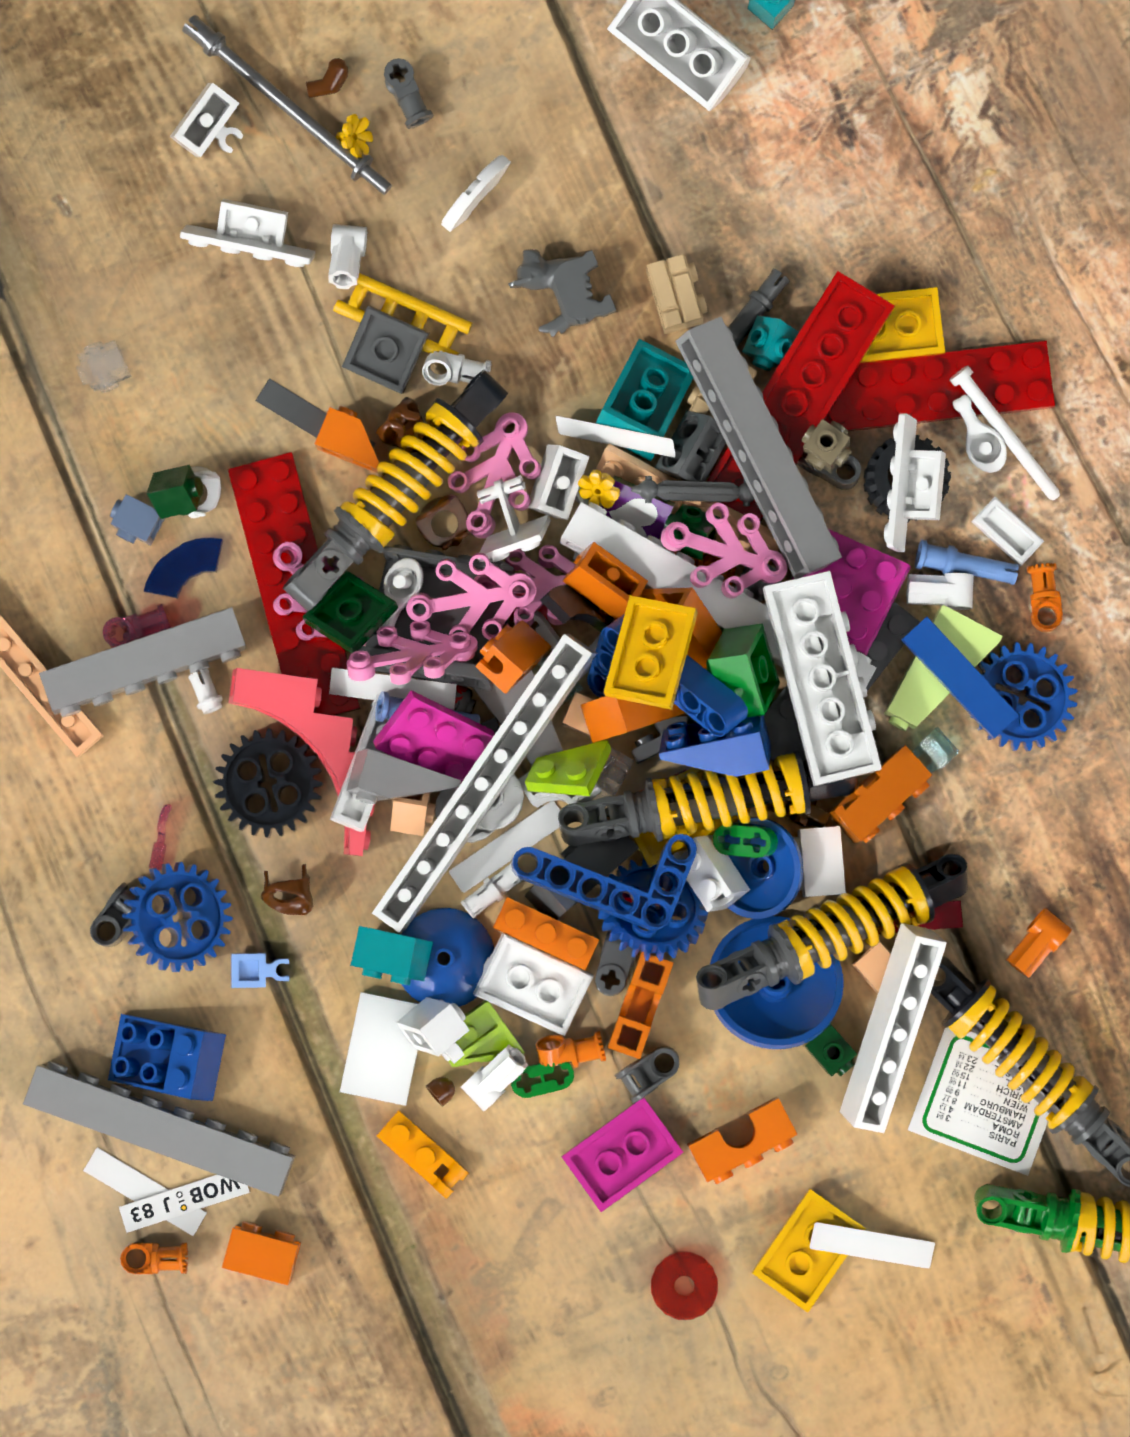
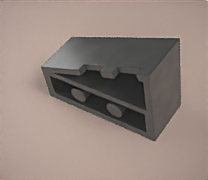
(598, 857)

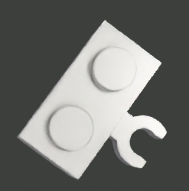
(206, 121)
(558, 482)
(435, 1028)

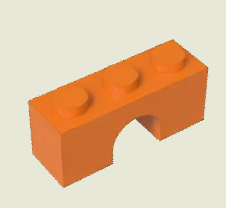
(546, 933)
(640, 1005)
(770, 1130)

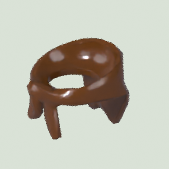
(400, 422)
(446, 503)
(298, 906)

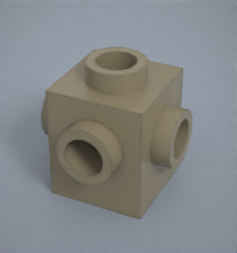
(826, 457)

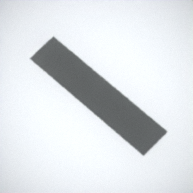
(293, 408)

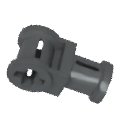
(406, 93)

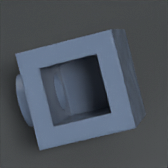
(135, 520)

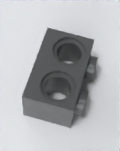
(696, 448)

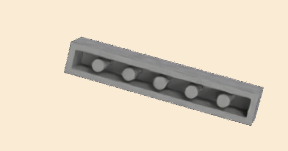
(143, 662)

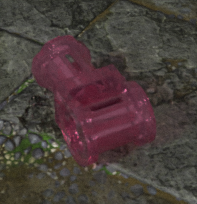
(136, 625)

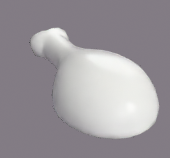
(983, 443)
(402, 582)

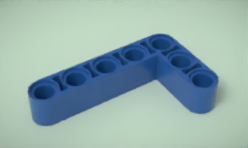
(698, 691)
(609, 888)

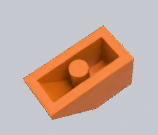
(346, 439)

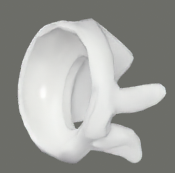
(213, 486)

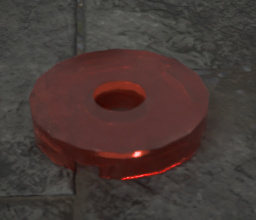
(696, 1302)

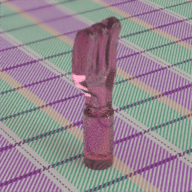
(159, 847)

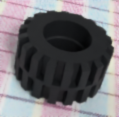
(877, 473)

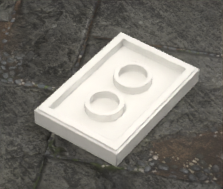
(533, 984)
(379, 1053)

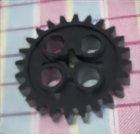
(239, 791)

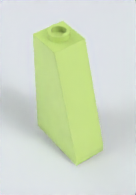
(919, 689)

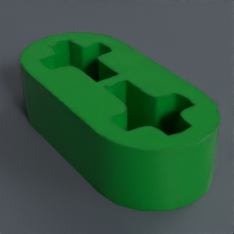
(745, 833)
(545, 1086)

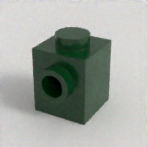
(175, 491)
(697, 523)
(831, 1052)

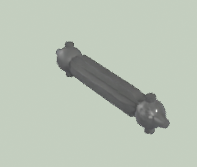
(693, 491)

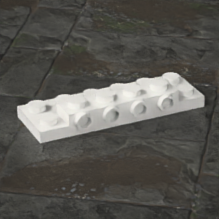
(823, 678)

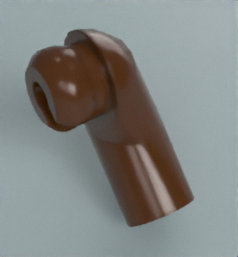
(332, 80)

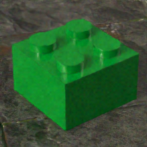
(746, 666)

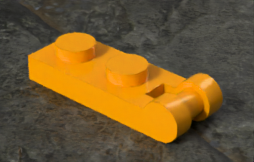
(421, 1153)

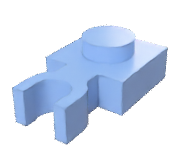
(251, 970)

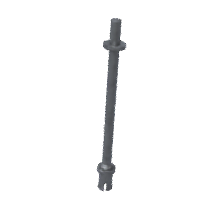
(215, 45)

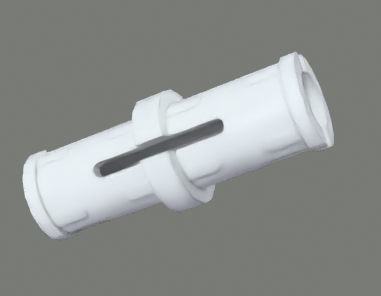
(490, 891)

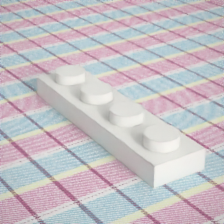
(348, 809)

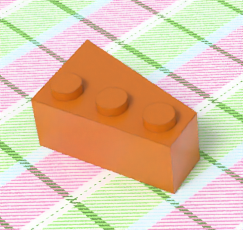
(614, 716)
(881, 795)

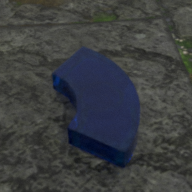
(183, 564)

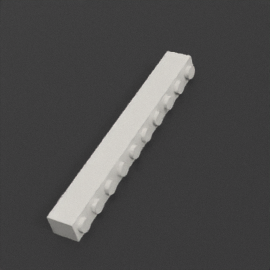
(673, 571)
(484, 782)

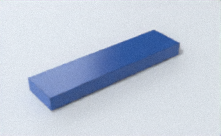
(960, 677)

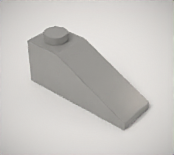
(385, 777)

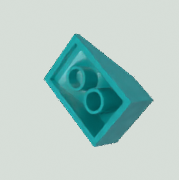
(646, 393)

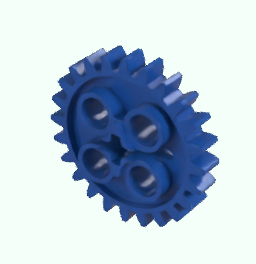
(1032, 668)
(148, 924)
(670, 937)

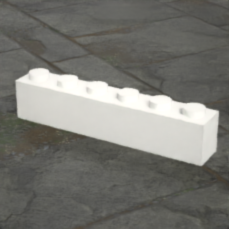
(892, 1027)

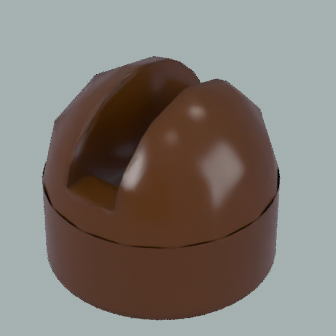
(441, 1089)

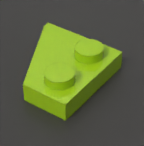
(570, 770)
(485, 1037)

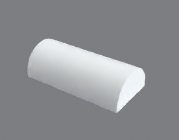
(681, 47)

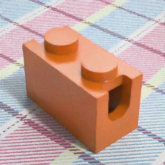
(604, 580)
(512, 655)
(262, 1253)

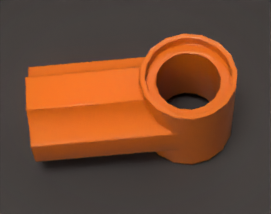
(1043, 936)

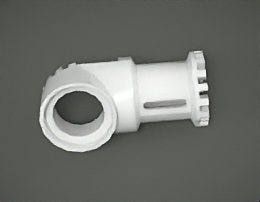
(457, 368)

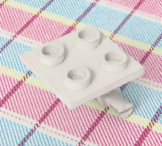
(523, 536)

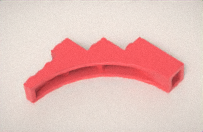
(292, 703)

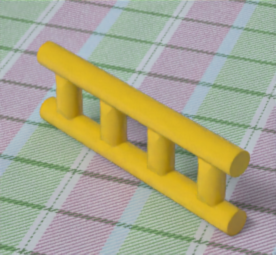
(395, 297)

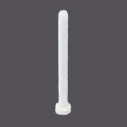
(1011, 440)

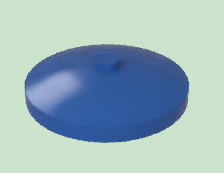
(786, 1012)

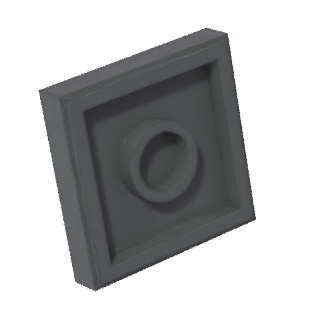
(385, 349)

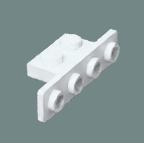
(249, 230)
(915, 483)

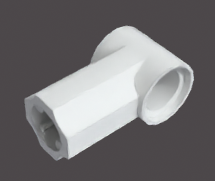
(347, 248)
(951, 590)
(491, 1081)

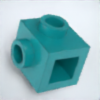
(769, 342)

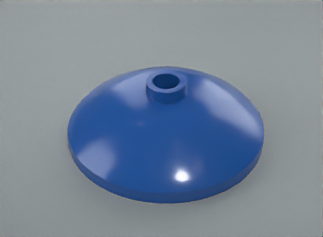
(770, 890)
(468, 949)

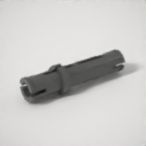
(757, 305)

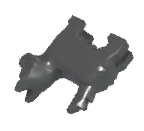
(570, 285)

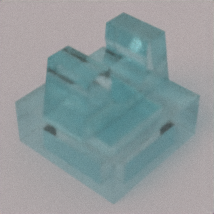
(938, 748)

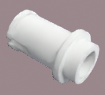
(206, 693)

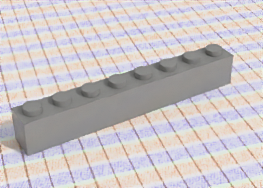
(758, 448)
(160, 1129)

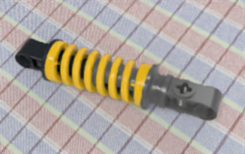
(368, 521)
(667, 807)
(829, 931)
(1032, 1067)

